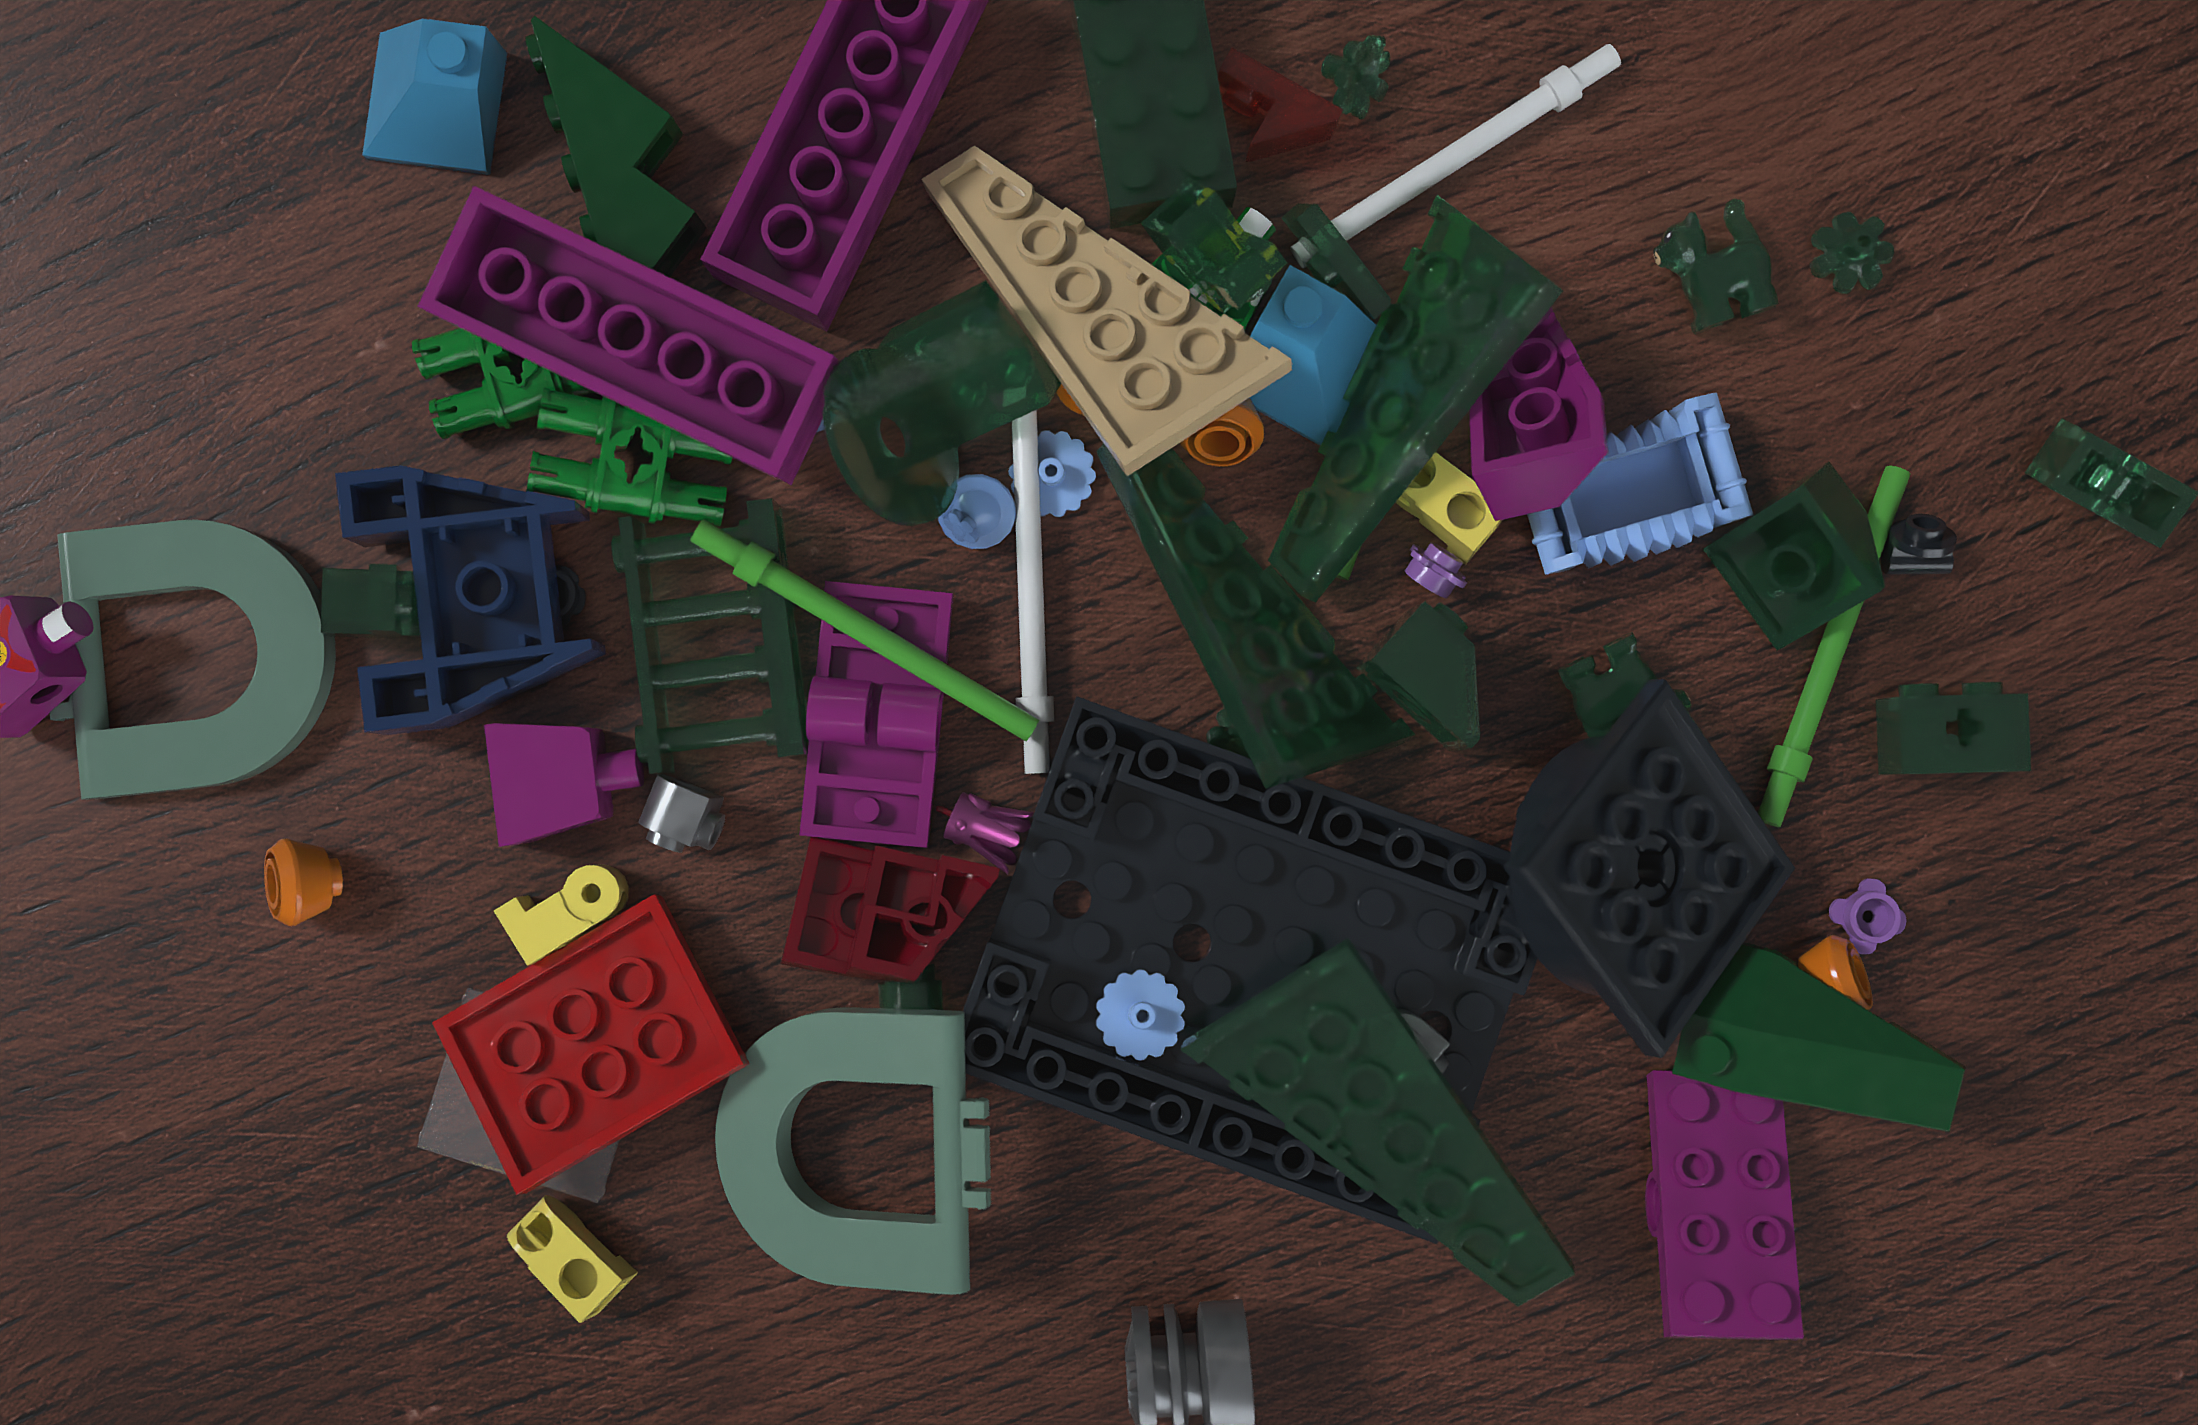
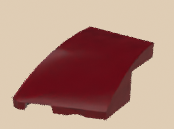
(878, 909)

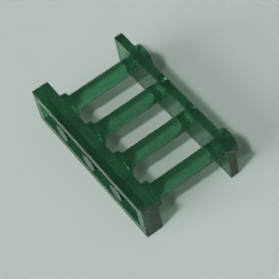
(773, 662)

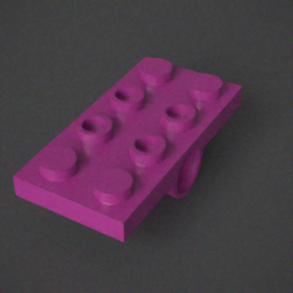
(875, 723)
(1721, 1212)

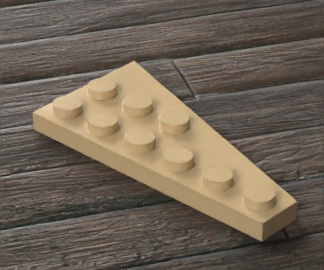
(1110, 325)

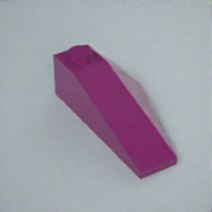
(1537, 426)

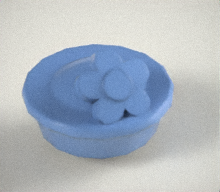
(979, 512)

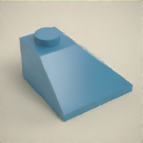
(436, 96)
(1325, 343)

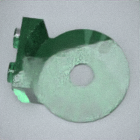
(942, 384)

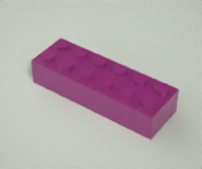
(837, 150)
(630, 334)

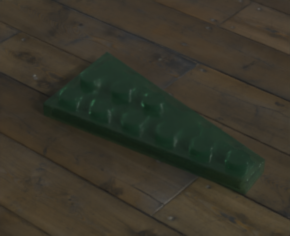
(1419, 375)
(1252, 632)
(1369, 1099)

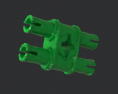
(503, 393)
(604, 480)

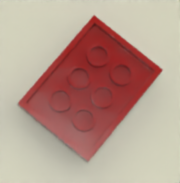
(590, 1044)

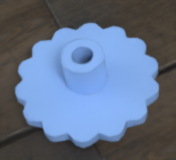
(1063, 473)
(1140, 1014)

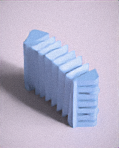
(1648, 491)

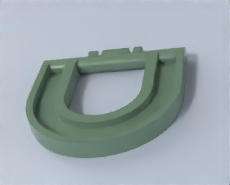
(290, 672)
(800, 1226)

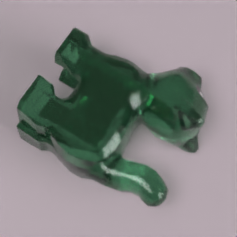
(1711, 278)
(1604, 697)

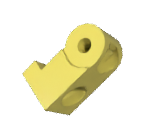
(1450, 507)
(585, 902)
(569, 1258)

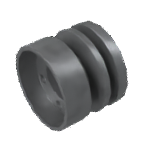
(1191, 1371)

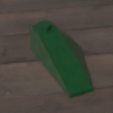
(1805, 1043)

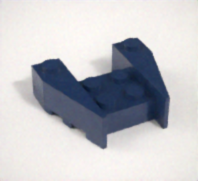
(479, 588)

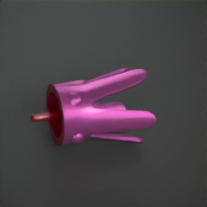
(986, 828)

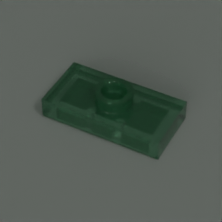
(1334, 260)

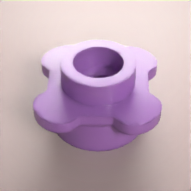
(1435, 569)
(1886, 914)

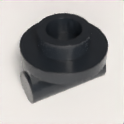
(1919, 546)

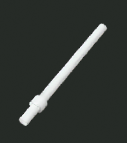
(1555, 92)
(1030, 592)

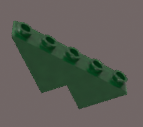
(615, 149)

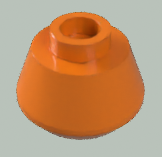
(1227, 438)
(300, 881)
(1840, 966)

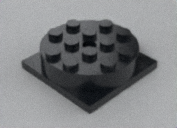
(1642, 867)

